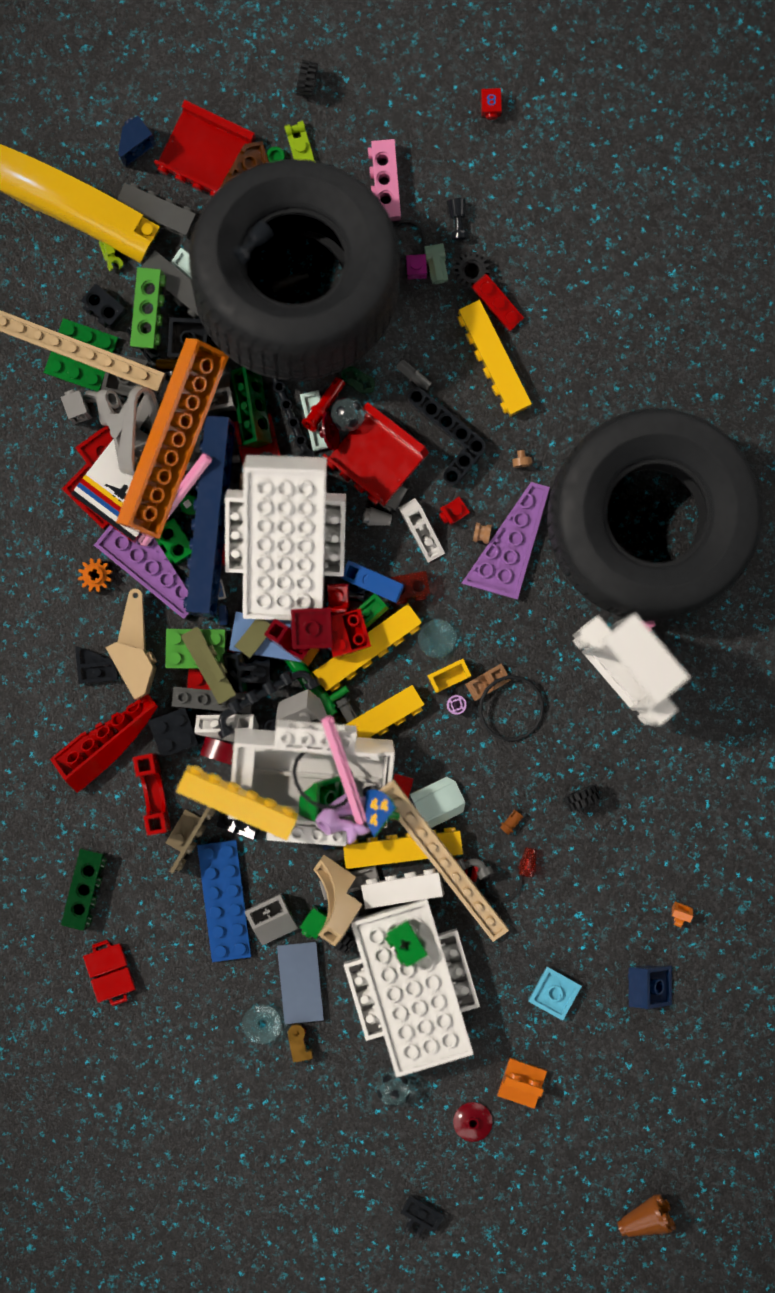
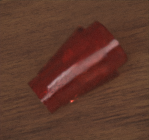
(527, 864)

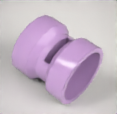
(454, 706)

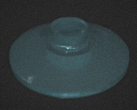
(254, 1031)

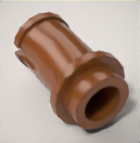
(511, 822)

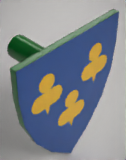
(378, 810)

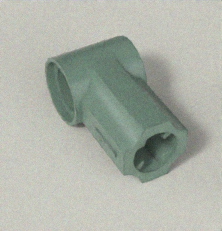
(436, 260)

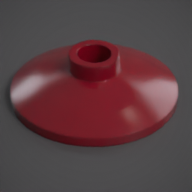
(329, 432)
(468, 1112)

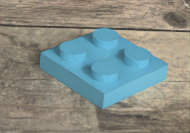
(554, 993)

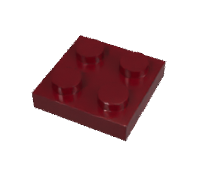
(311, 628)

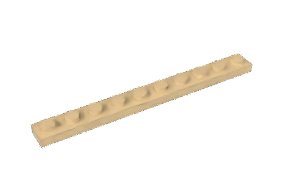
(81, 352)
(445, 863)

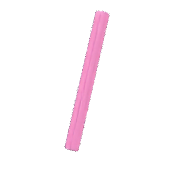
(186, 484)
(344, 770)

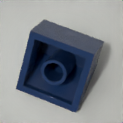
(134, 140)
(650, 986)

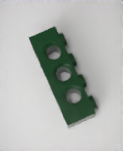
(251, 408)
(71, 917)

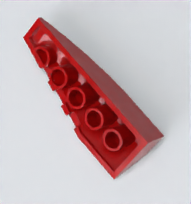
(95, 751)

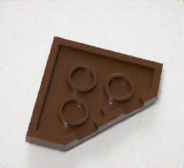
(248, 157)

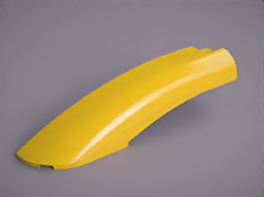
(75, 203)

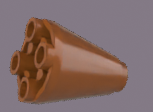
(648, 1218)

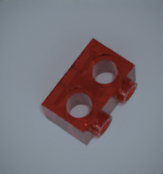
(408, 581)

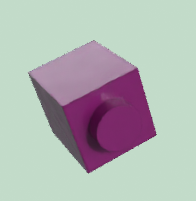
(416, 266)

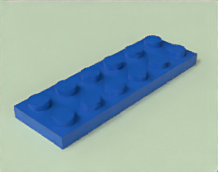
(224, 900)

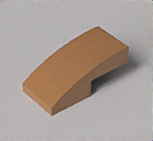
(477, 686)

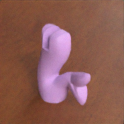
(330, 821)

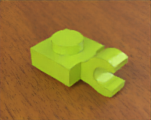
(108, 253)

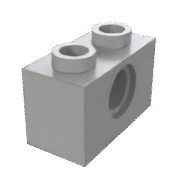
(76, 406)

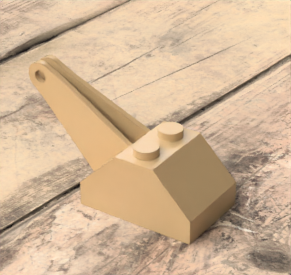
(130, 652)

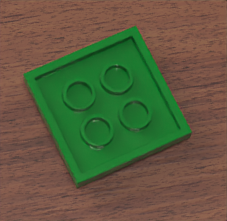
(74, 371)

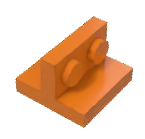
(522, 1083)

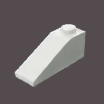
(421, 530)
(208, 725)

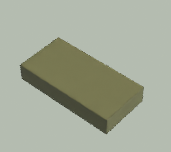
(253, 637)

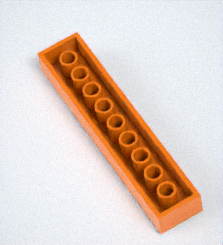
(172, 438)

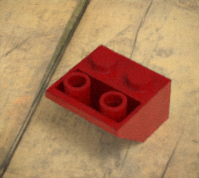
(349, 634)

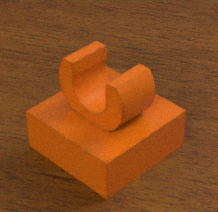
(681, 913)

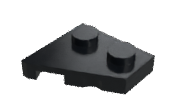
(94, 667)

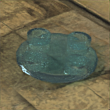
(437, 638)

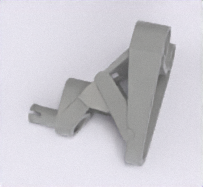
(126, 422)

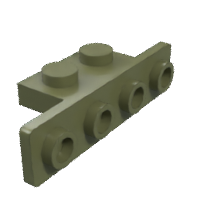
(208, 665)

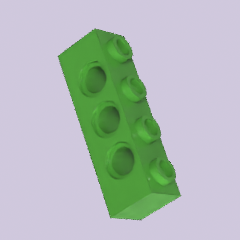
(144, 278)

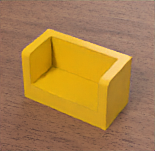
(449, 675)

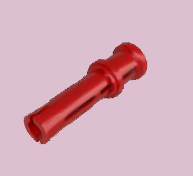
(322, 406)

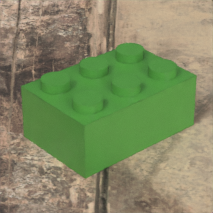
(178, 654)

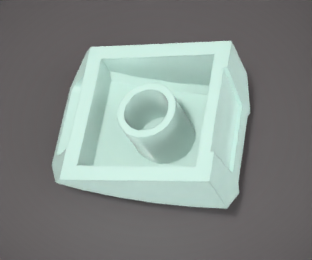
(439, 801)

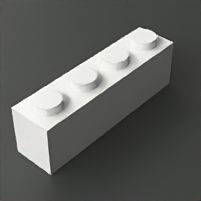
(402, 889)

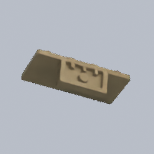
(185, 833)

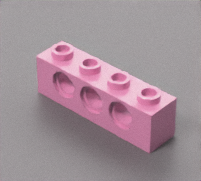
(386, 150)

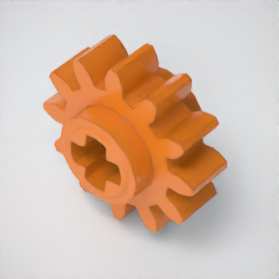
(101, 570)

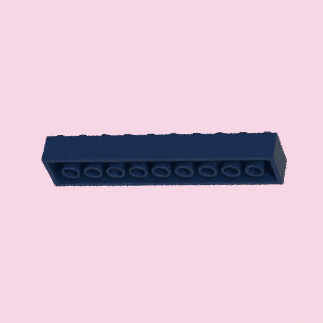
(209, 520)

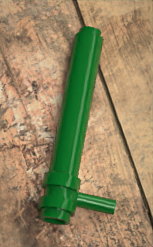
(327, 701)

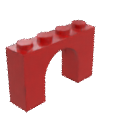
(149, 772)

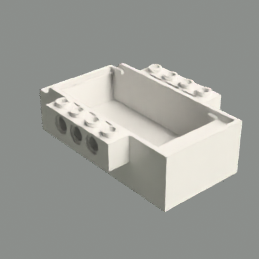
(284, 534)
(633, 665)
(266, 760)
(414, 1005)

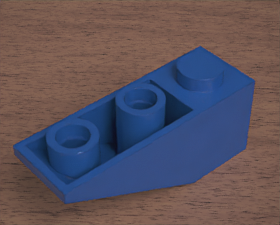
(372, 581)

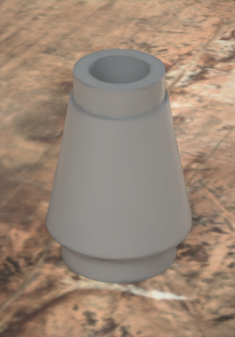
(376, 517)

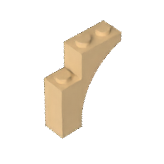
(341, 906)

